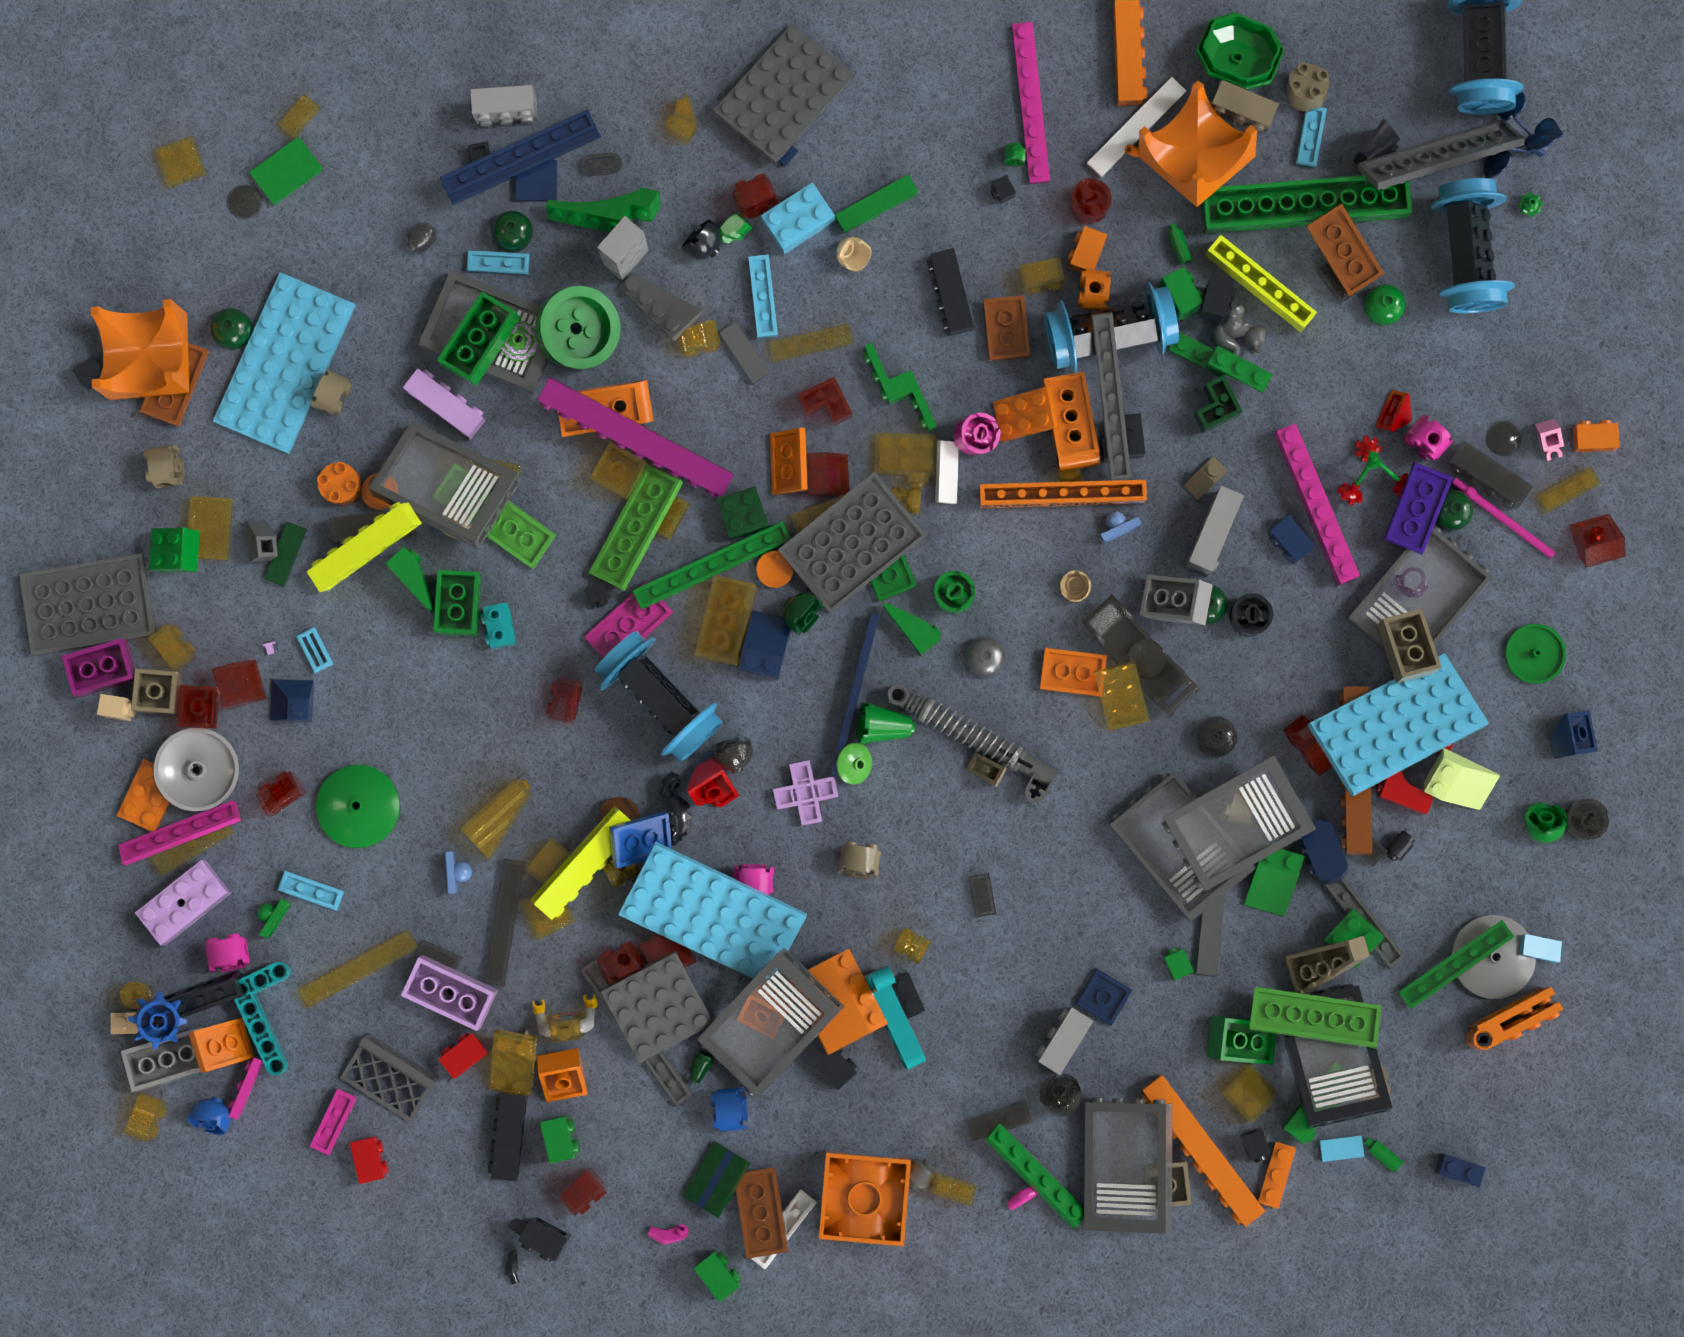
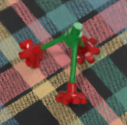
(1369, 451)

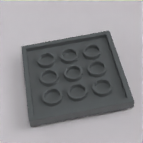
(657, 1006)

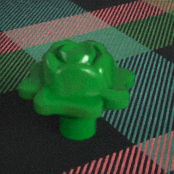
(1530, 204)

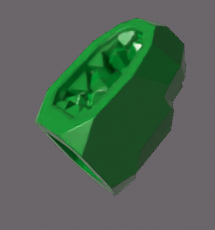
(1014, 154)
(734, 229)

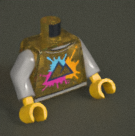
(568, 1024)

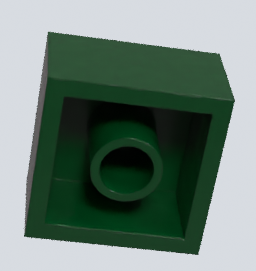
(742, 513)

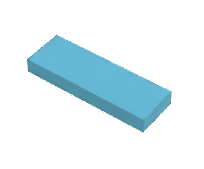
(1311, 137)
(498, 262)
(310, 890)

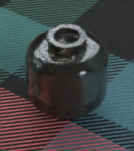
(421, 237)

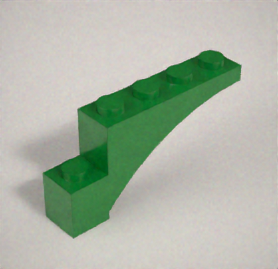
(607, 213)

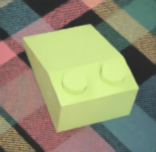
(1459, 780)

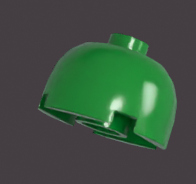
(1384, 304)
(1545, 822)

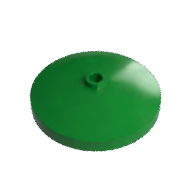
(377, 809)

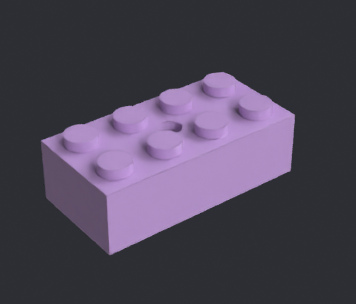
(201, 892)
(430, 985)

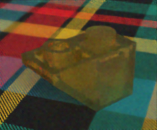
(683, 123)

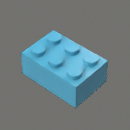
(798, 218)

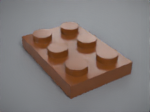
(1006, 328)

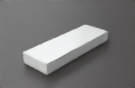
(946, 472)

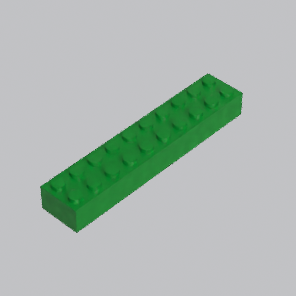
(1301, 203)

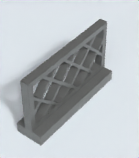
(401, 1064)

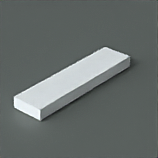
(793, 1216)

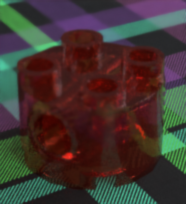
(755, 196)
(1090, 201)
(626, 955)

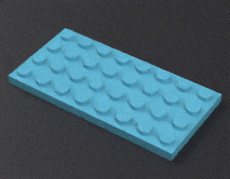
(284, 363)
(1397, 726)
(710, 912)

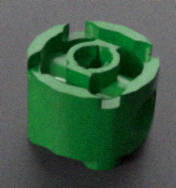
(954, 592)

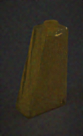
(496, 819)

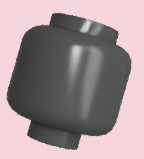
(921, 1174)

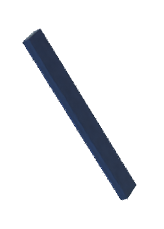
(856, 688)

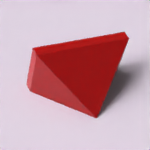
(1395, 412)

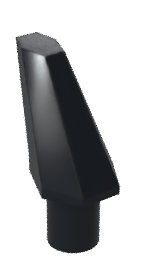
(512, 1267)

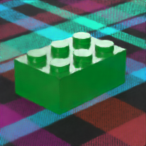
(457, 603)

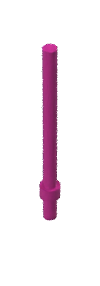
(1471, 493)

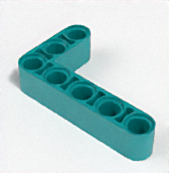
(260, 1016)
(898, 1025)

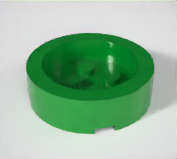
(597, 333)

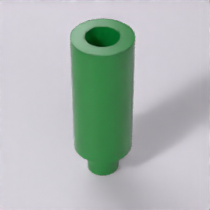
(1179, 245)
(1383, 1154)

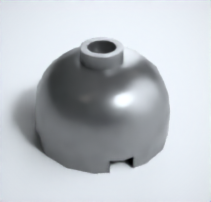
(985, 657)

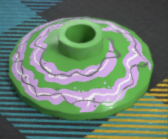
(523, 350)

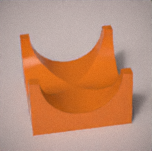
(1197, 148)
(143, 352)
(865, 1198)

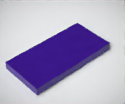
(1418, 508)

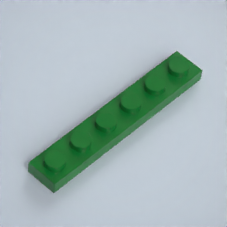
(1456, 964)
(1036, 1175)

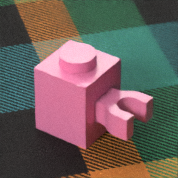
(1550, 437)

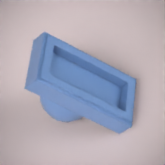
(1118, 526)
(456, 872)

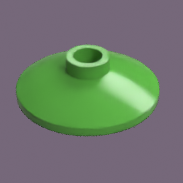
(847, 763)

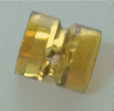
(913, 498)
(616, 876)
(911, 945)
(132, 991)

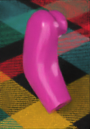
(1021, 1197)
(669, 1236)

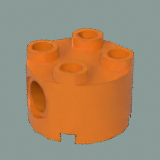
(1098, 280)
(339, 484)

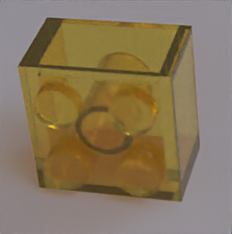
(618, 471)

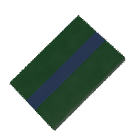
(716, 1179)

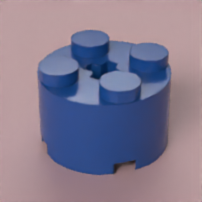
(729, 1109)

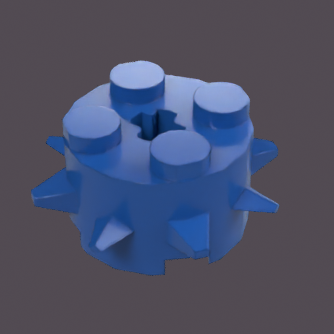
(157, 1032)

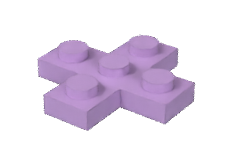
(805, 793)

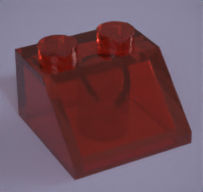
(827, 474)
(1598, 540)
(239, 684)
(565, 701)
(198, 706)
(280, 793)
(660, 946)

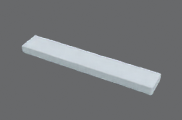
(1129, 133)

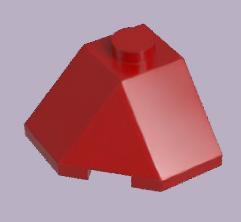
(711, 785)

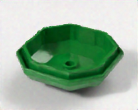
(1242, 39)

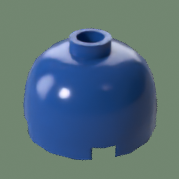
(210, 1115)

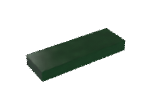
(287, 553)

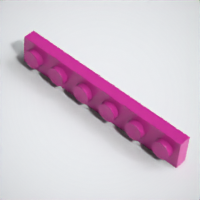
(179, 832)

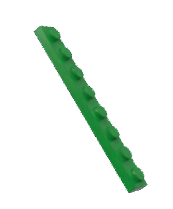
(711, 565)

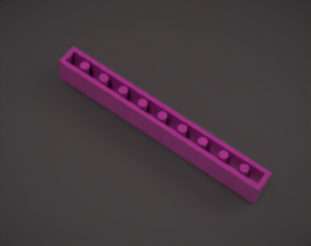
(634, 436)

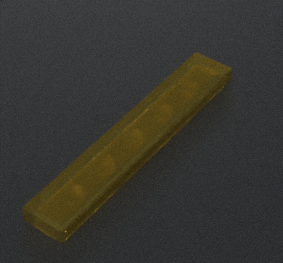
(357, 969)

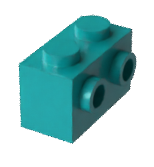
(499, 626)

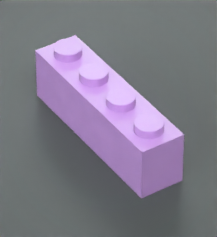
(444, 404)

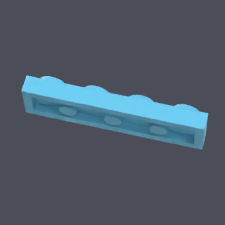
(763, 296)

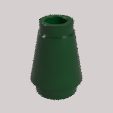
(701, 1064)

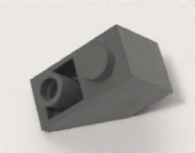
(260, 541)

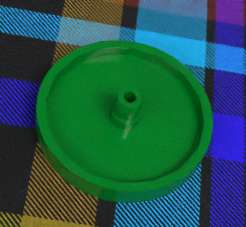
(1535, 653)

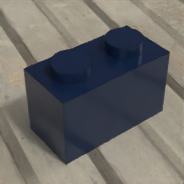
(1291, 540)
(1460, 1170)

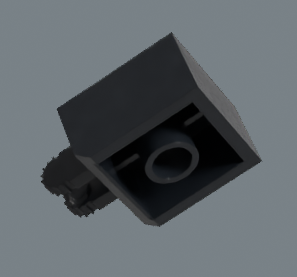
(541, 1237)

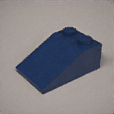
(764, 645)

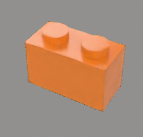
(1088, 249)
(1595, 437)

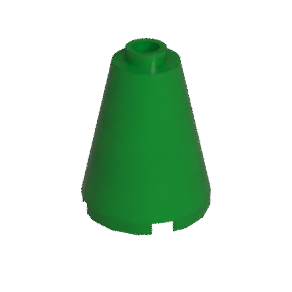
(882, 724)

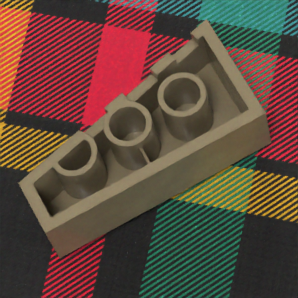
(1321, 964)

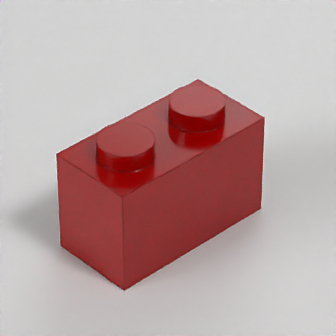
(463, 1055)
(369, 1160)

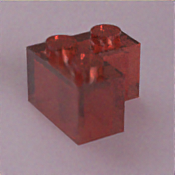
(827, 396)
(1305, 742)
(583, 1191)

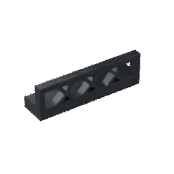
(207, 994)

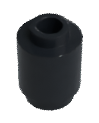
(1399, 846)

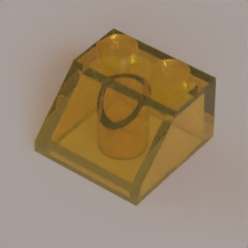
(1249, 1093)

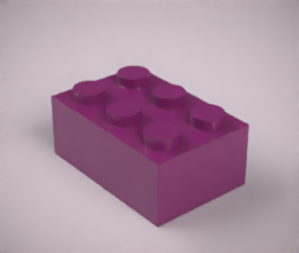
(99, 667)

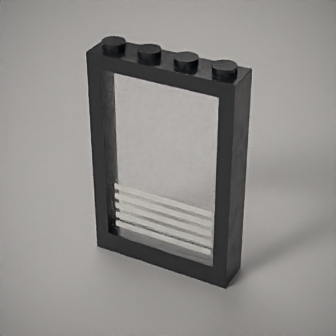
(1337, 1078)

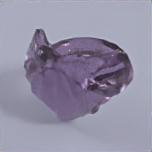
(1410, 593)

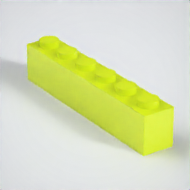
(1260, 283)
(363, 547)
(578, 867)

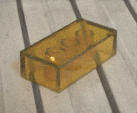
(726, 620)

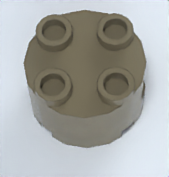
(1307, 87)
(330, 393)
(164, 466)
(859, 860)

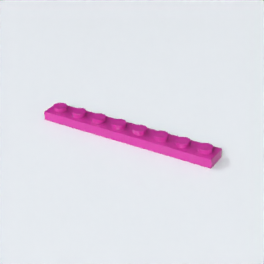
(1030, 103)

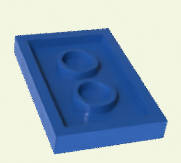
(634, 839)

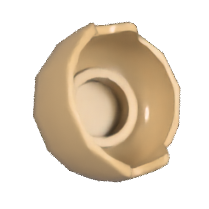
(1075, 586)

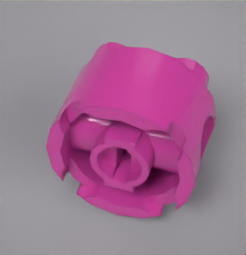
(976, 434)
(1428, 438)
(755, 876)
(227, 953)

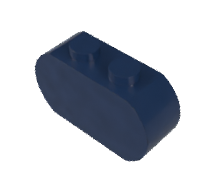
(1324, 853)

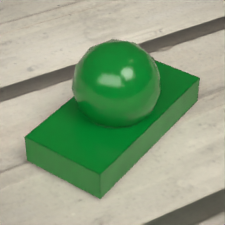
(271, 916)

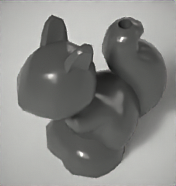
(1235, 327)

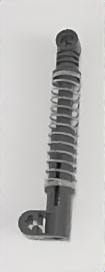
(979, 739)

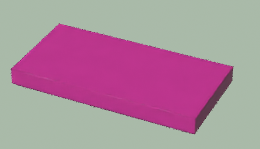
(624, 621)

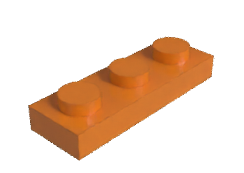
(1276, 1175)

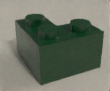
(1222, 407)

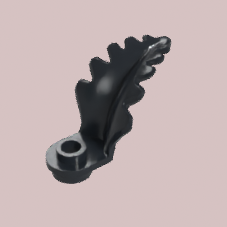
(675, 806)

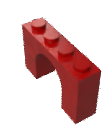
(1400, 792)

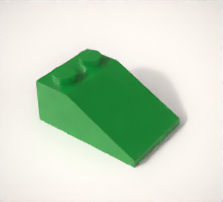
(409, 570)
(1274, 882)
(1234, 1041)

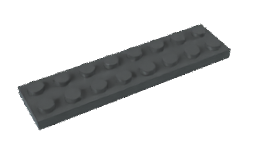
(1440, 154)

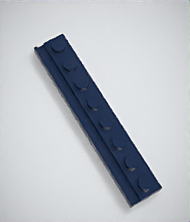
(520, 157)

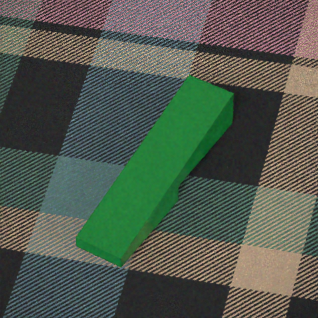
(876, 204)

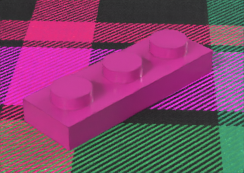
(244, 1087)
(333, 1121)

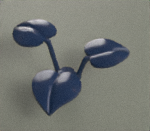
(1538, 143)

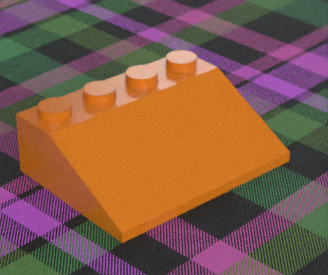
(861, 1010)

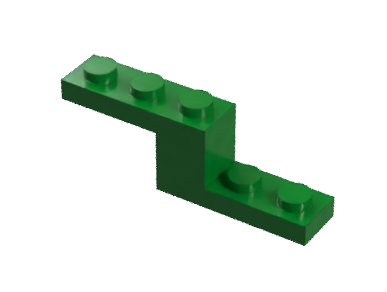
(1221, 363)
(899, 388)

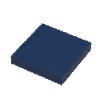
(538, 183)
(1103, 997)

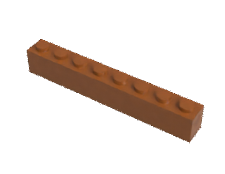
(1358, 812)

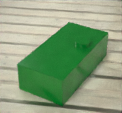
(478, 339)

